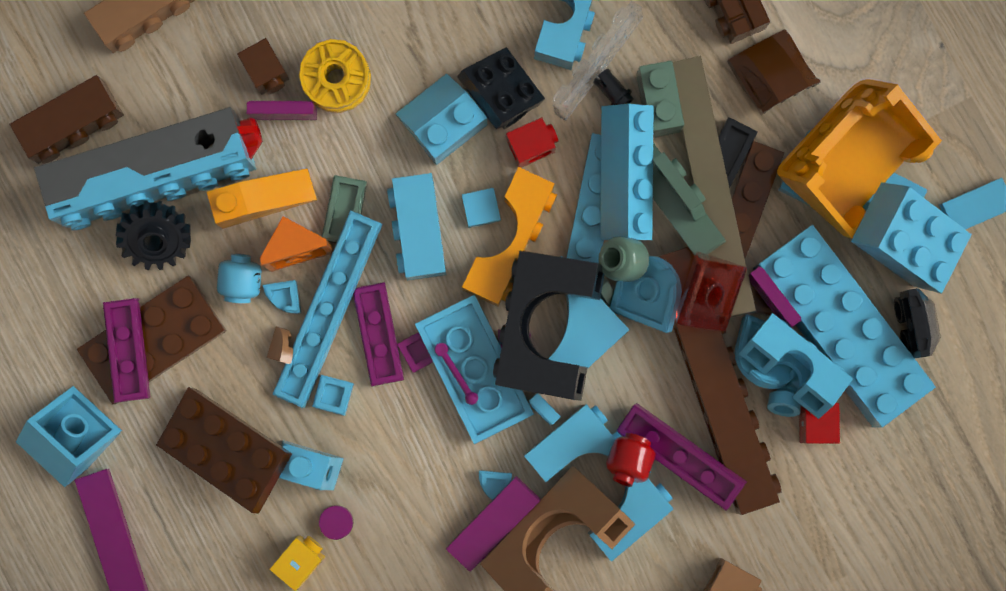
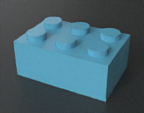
(911, 237)

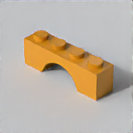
(527, 199)

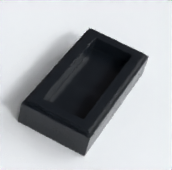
(735, 143)

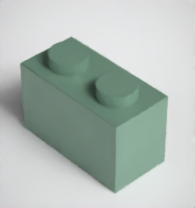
(659, 88)

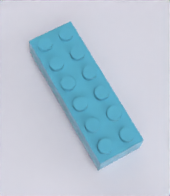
(847, 327)

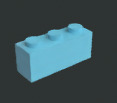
(417, 227)

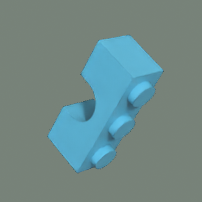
(561, 42)
(819, 378)

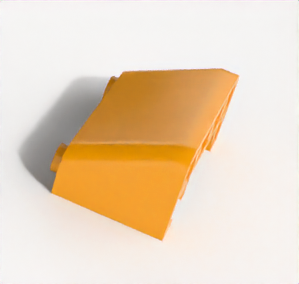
(856, 150)

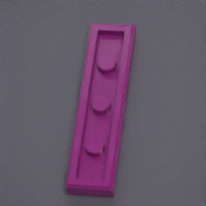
(684, 457)
(110, 532)

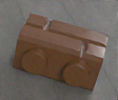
(739, 18)

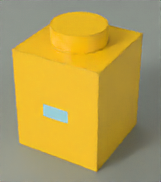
(298, 561)

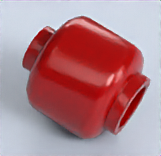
(630, 459)

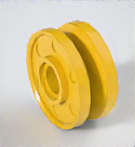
(328, 57)

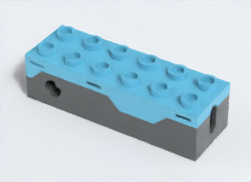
(149, 168)

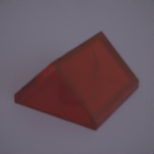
(710, 292)

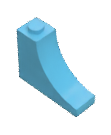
(588, 331)

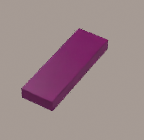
(378, 334)
(126, 350)
(493, 523)

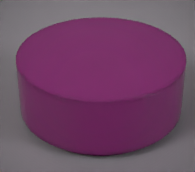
(336, 522)

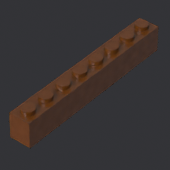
(724, 404)

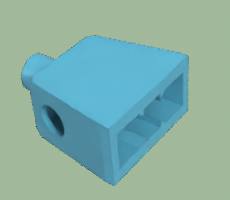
(311, 467)

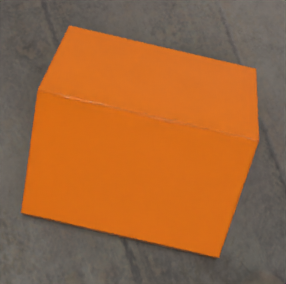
(293, 245)

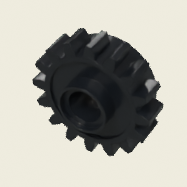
(153, 234)

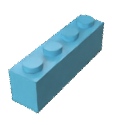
(627, 171)

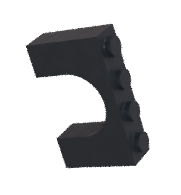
(535, 280)

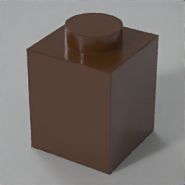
(263, 67)

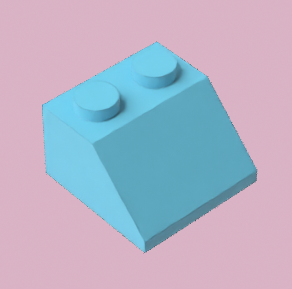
(442, 118)
(67, 435)

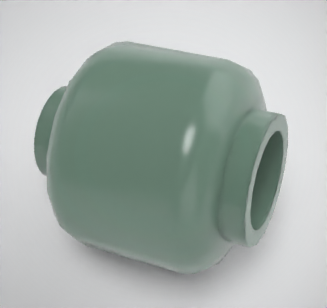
(624, 259)

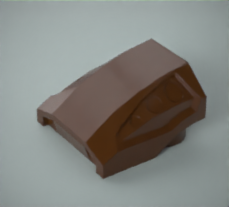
(772, 71)

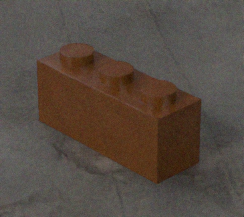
(67, 120)

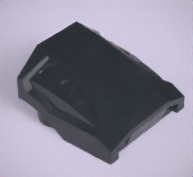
(921, 321)

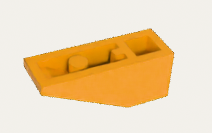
(260, 197)

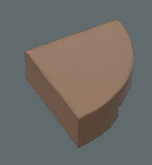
(279, 346)

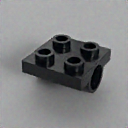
(501, 88)

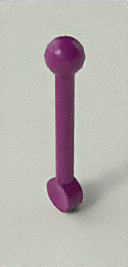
(442, 350)

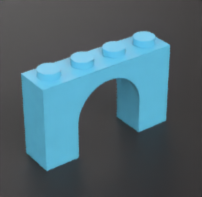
(585, 434)

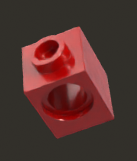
(532, 142)

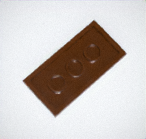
(172, 327)
(224, 450)

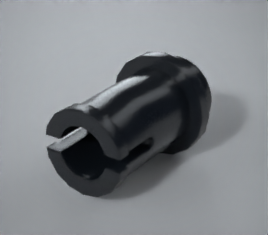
(613, 88)

